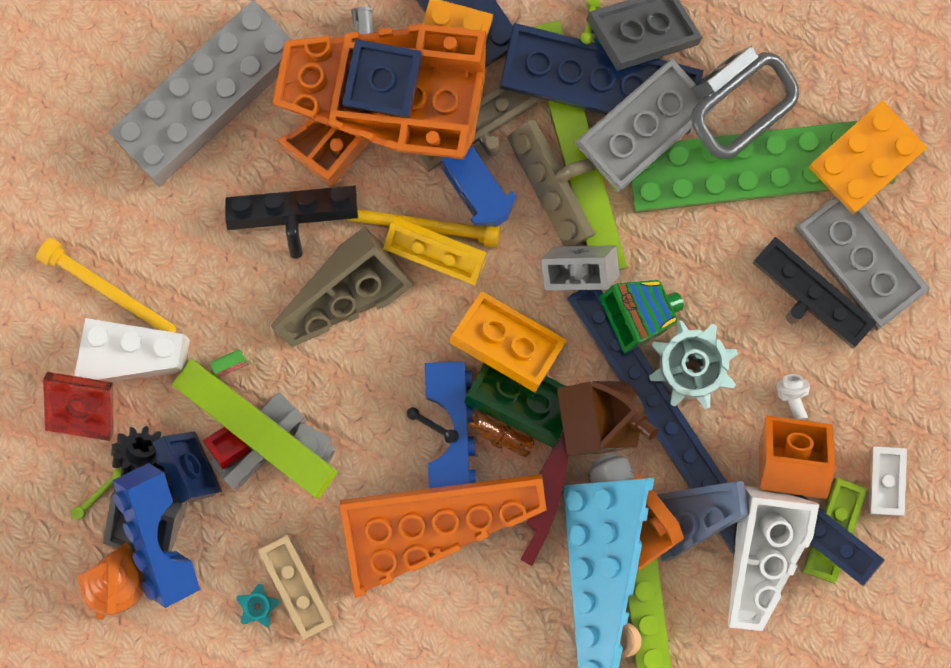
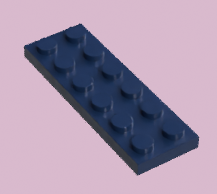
(571, 71)

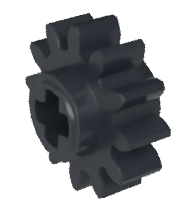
(135, 450)

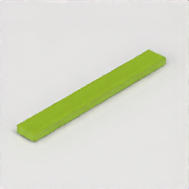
(589, 188)

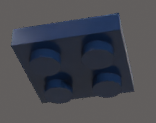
(382, 79)
(186, 467)

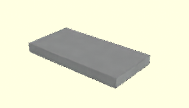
(641, 126)
(862, 260)

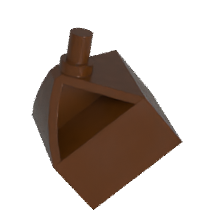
(602, 417)

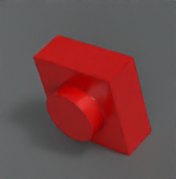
(226, 447)

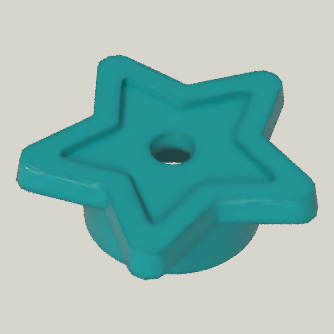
(248, 602)

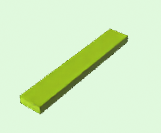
(255, 428)

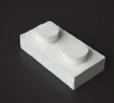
(887, 481)

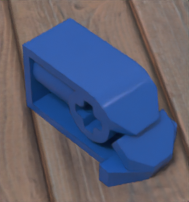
(478, 189)

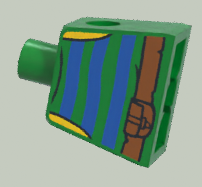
(640, 311)

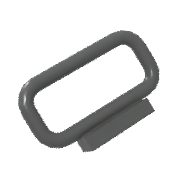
(725, 80)

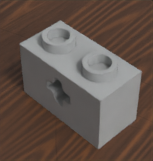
(580, 267)

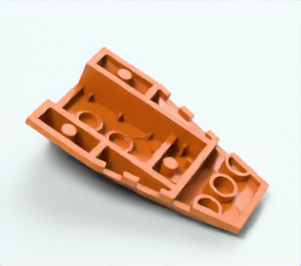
(445, 97)

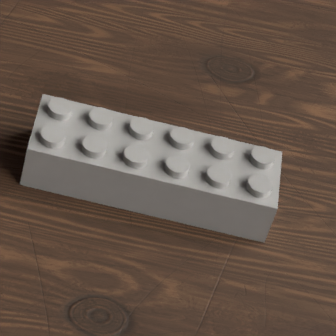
(203, 94)

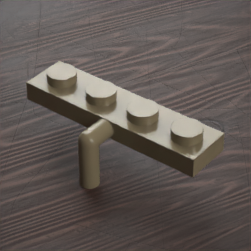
(494, 112)
(552, 183)

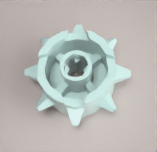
(702, 348)

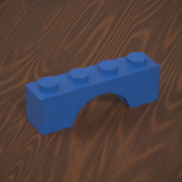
(447, 387)
(143, 500)

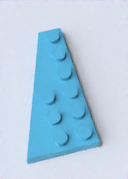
(604, 561)

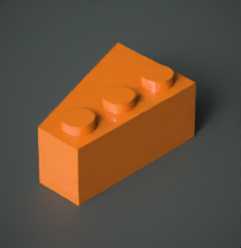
(323, 149)

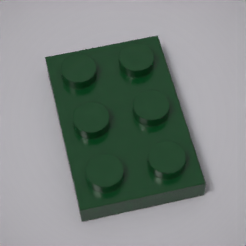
(518, 406)

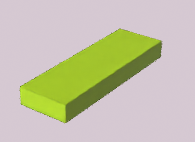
(844, 507)

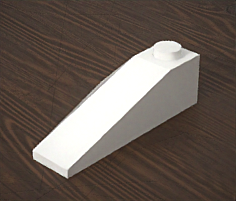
(767, 553)

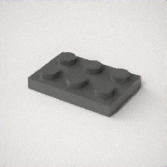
(643, 30)

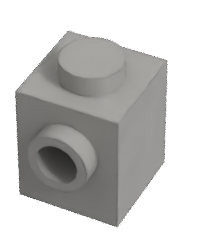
(316, 441)

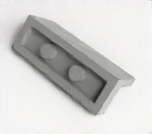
(282, 413)

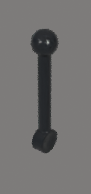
(450, 436)

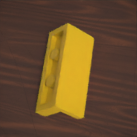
(435, 251)

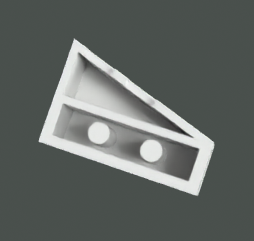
(128, 352)

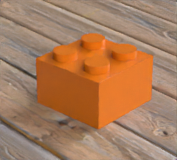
(796, 457)

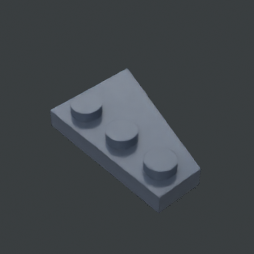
(704, 512)

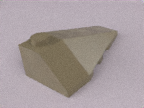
(347, 284)

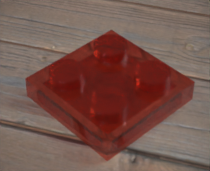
(78, 406)

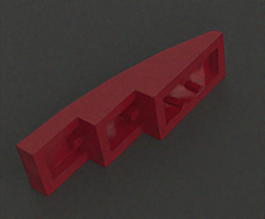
(553, 477)

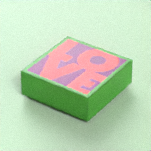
(229, 363)

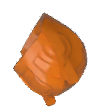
(112, 584)

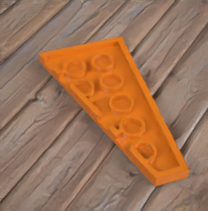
(418, 527)

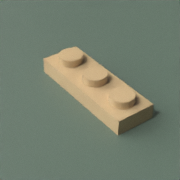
(295, 587)

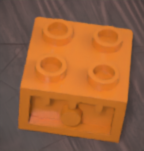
(659, 531)

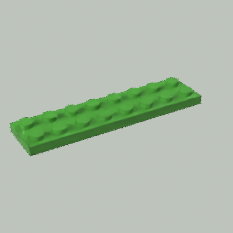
(767, 168)

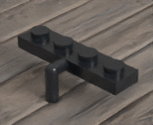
(291, 210)
(813, 294)

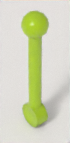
(587, 37)
(79, 511)

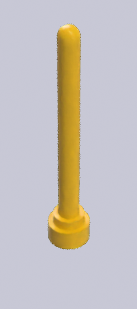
(485, 235)
(53, 254)

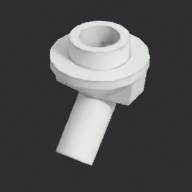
(791, 389)

